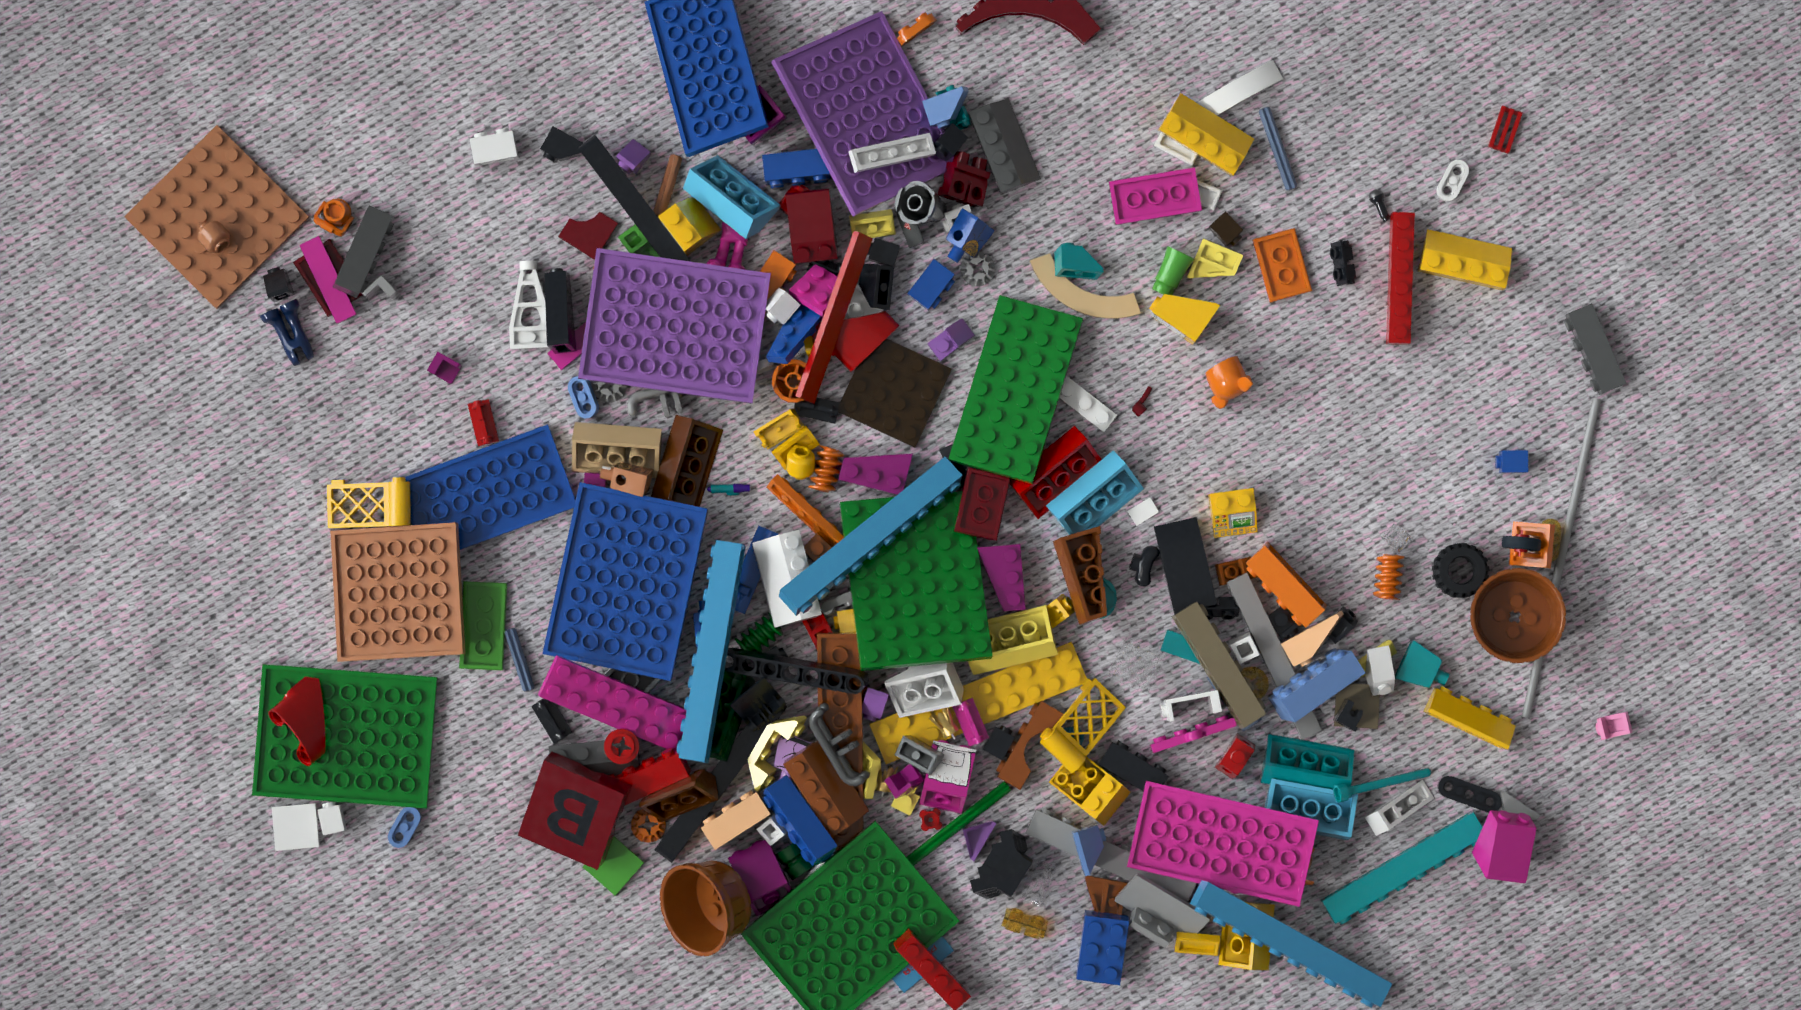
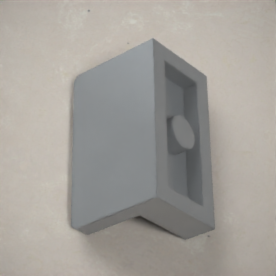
(377, 285)

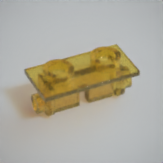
(1015, 919)

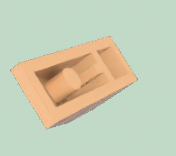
(1308, 642)

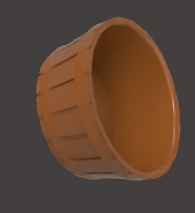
(1540, 618)
(696, 913)

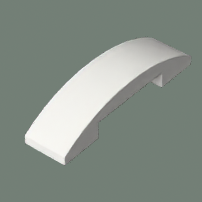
(1242, 88)

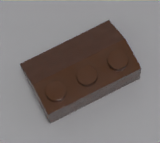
(682, 796)

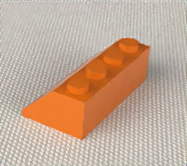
(1286, 585)

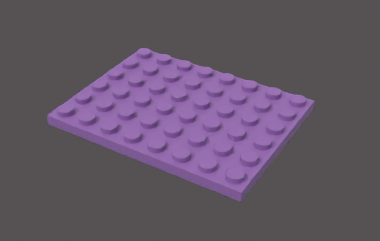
(857, 94)
(674, 325)

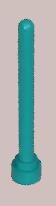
(1344, 792)

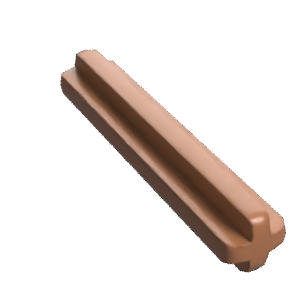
(667, 184)

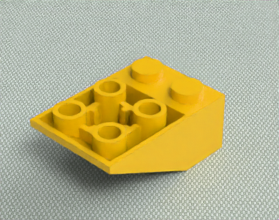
(1091, 790)

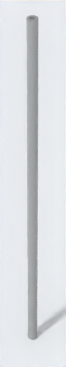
(1565, 539)

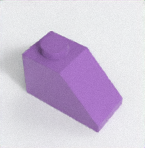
(874, 704)

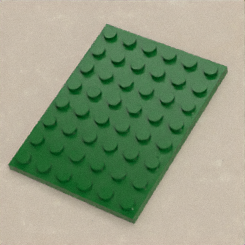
(920, 593)
(374, 739)
(839, 925)

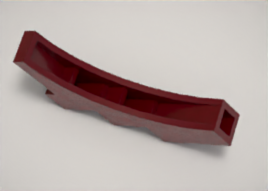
(1065, 13)

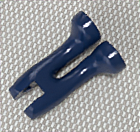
(275, 319)

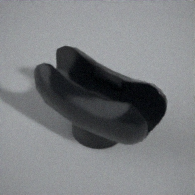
(1143, 564)

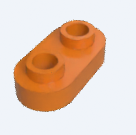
(908, 33)

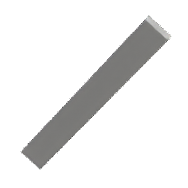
(1268, 644)

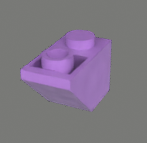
(632, 157)

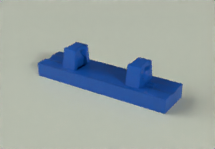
(750, 572)

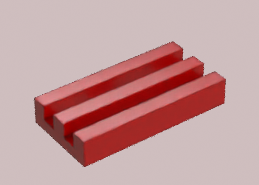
(1511, 112)

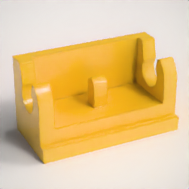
(779, 429)

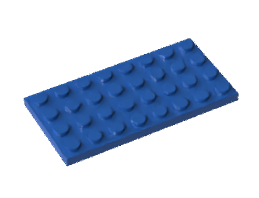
(706, 71)
(494, 488)

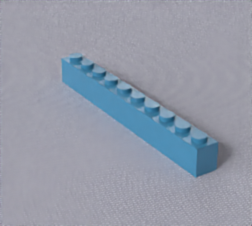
(870, 536)
(711, 651)
(1291, 944)

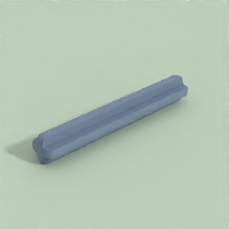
(1277, 148)

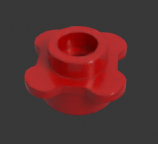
(934, 814)

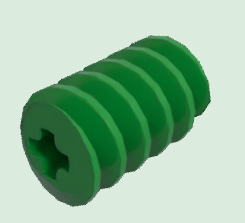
(760, 635)

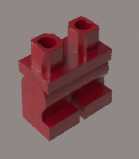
(965, 182)

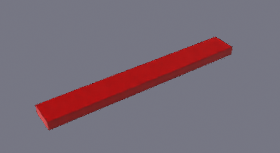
(834, 317)

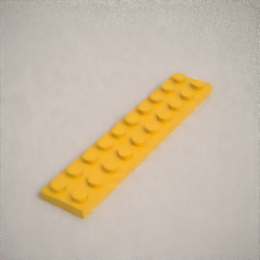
(993, 696)

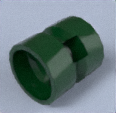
(794, 861)

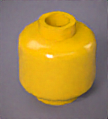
(800, 462)

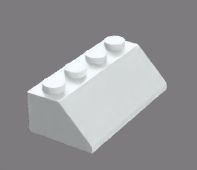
(779, 562)

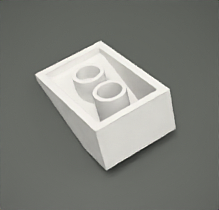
(925, 689)

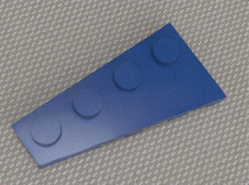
(792, 334)

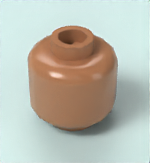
(214, 236)

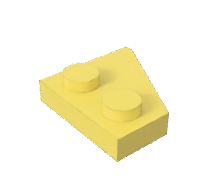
(1214, 261)
(872, 764)

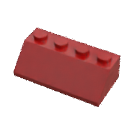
(1058, 469)

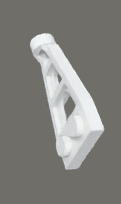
(530, 336)

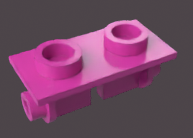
(970, 722)

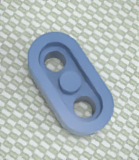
(582, 398)
(404, 826)

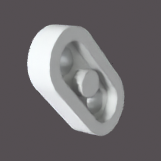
(1452, 181)

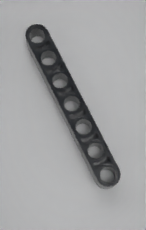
(802, 667)

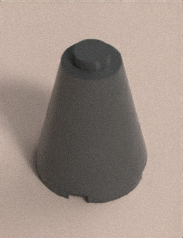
(919, 204)

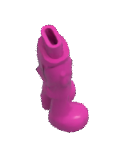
(729, 236)

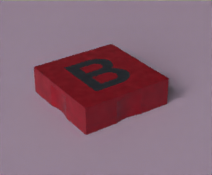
(574, 810)

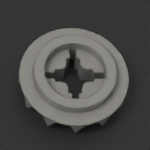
(980, 278)
(606, 395)

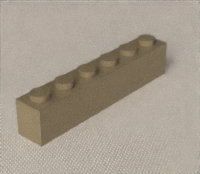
(1219, 665)

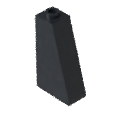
(559, 312)

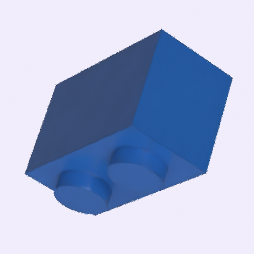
(931, 285)

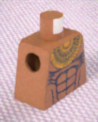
(637, 478)

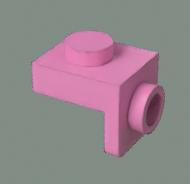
(1613, 725)

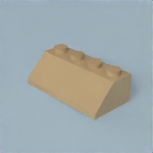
(609, 444)

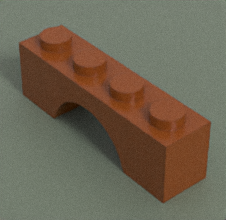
(1015, 769)

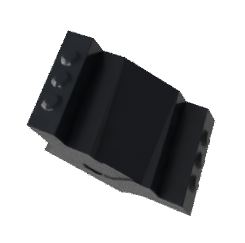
(1003, 867)

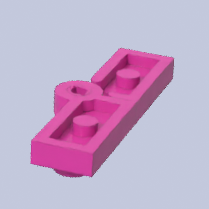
(1182, 736)

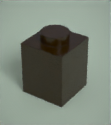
(1226, 229)

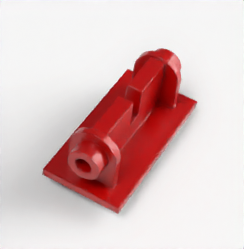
(483, 422)

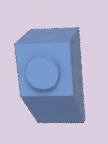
(945, 107)

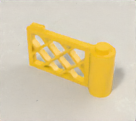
(396, 503)
(1062, 744)

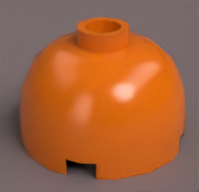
(787, 379)

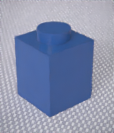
(1512, 461)

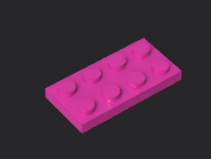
(1155, 196)

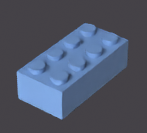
(1316, 684)

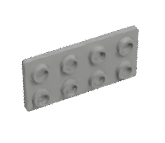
(1157, 911)

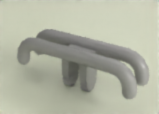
(648, 394)

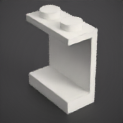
(1213, 700)

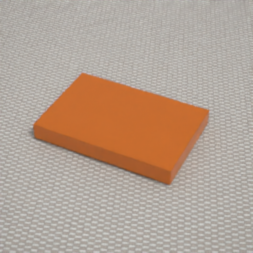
(1282, 265)

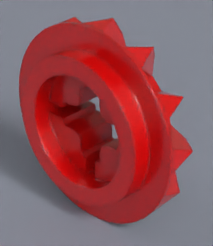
(613, 752)

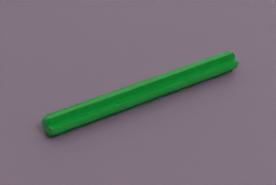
(959, 823)

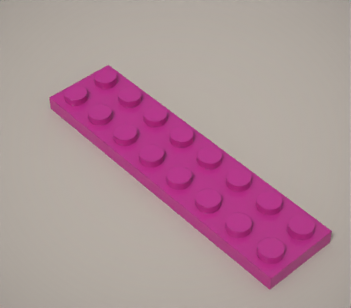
(613, 702)

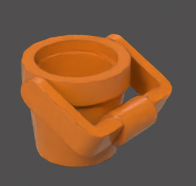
(336, 214)

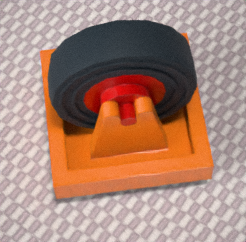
(1530, 544)

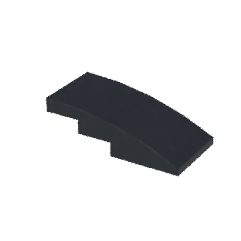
(1185, 564)

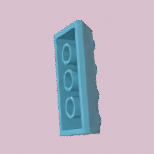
(730, 196)
(1095, 495)
(1316, 803)

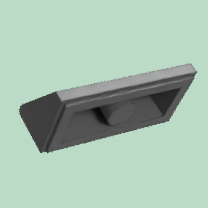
(911, 232)
(919, 754)

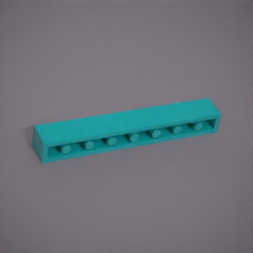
(1402, 868)

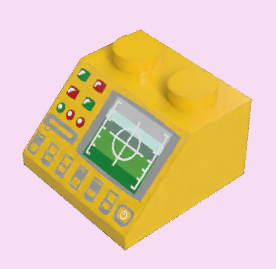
(1233, 512)

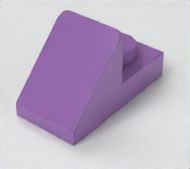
(950, 339)

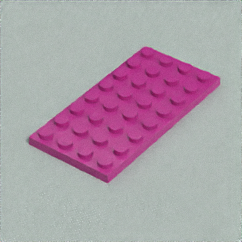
(1223, 843)

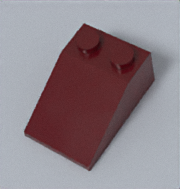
(811, 226)

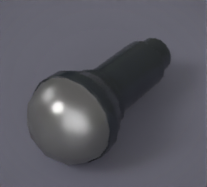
(1376, 197)

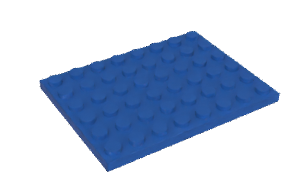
(625, 581)

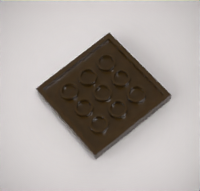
(894, 391)

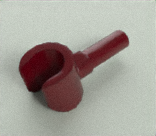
(1139, 408)

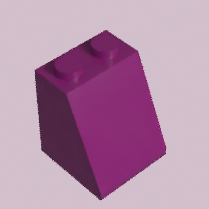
(773, 114)
(761, 875)

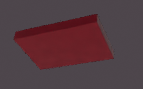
(305, 271)
(982, 504)

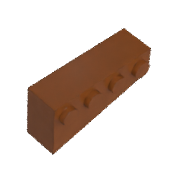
(1083, 573)

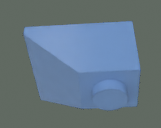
(1089, 846)

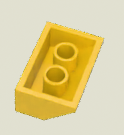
(1239, 951)

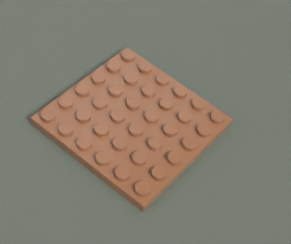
(224, 186)
(397, 592)

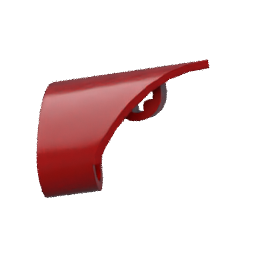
(861, 337)
(304, 715)

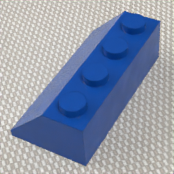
(799, 821)

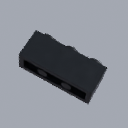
(1132, 767)

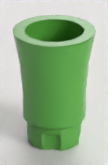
(1171, 271)

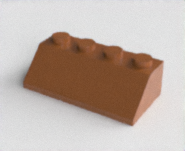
(828, 796)

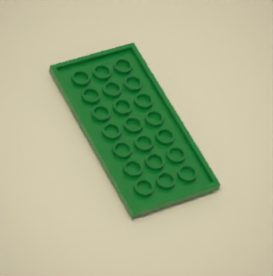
(1016, 389)

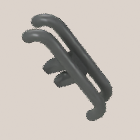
(832, 749)

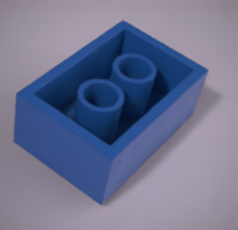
(794, 168)
(1102, 947)

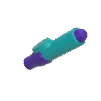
(730, 489)

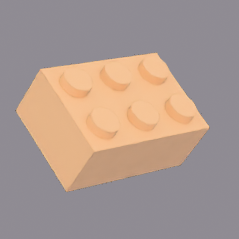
(735, 819)

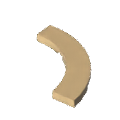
(1081, 300)

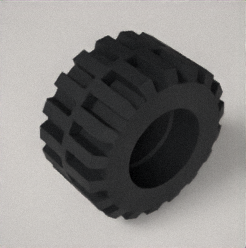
(1442, 563)

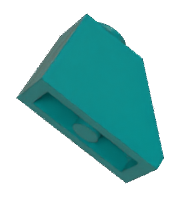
(1076, 262)

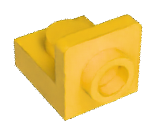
(1060, 609)

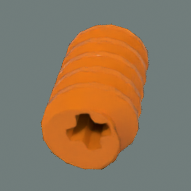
(826, 469)
(1388, 576)

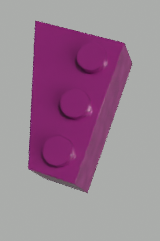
(879, 473)
(1005, 573)

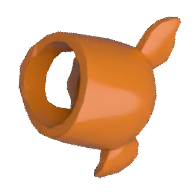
(1227, 381)

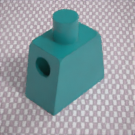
(1420, 667)

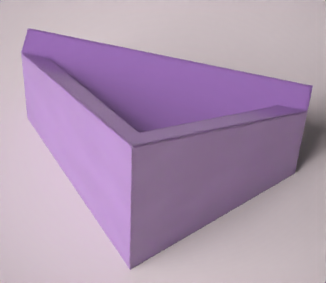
(976, 837)

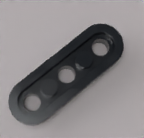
(1479, 796)

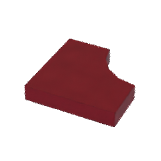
(589, 234)

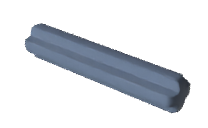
(519, 659)

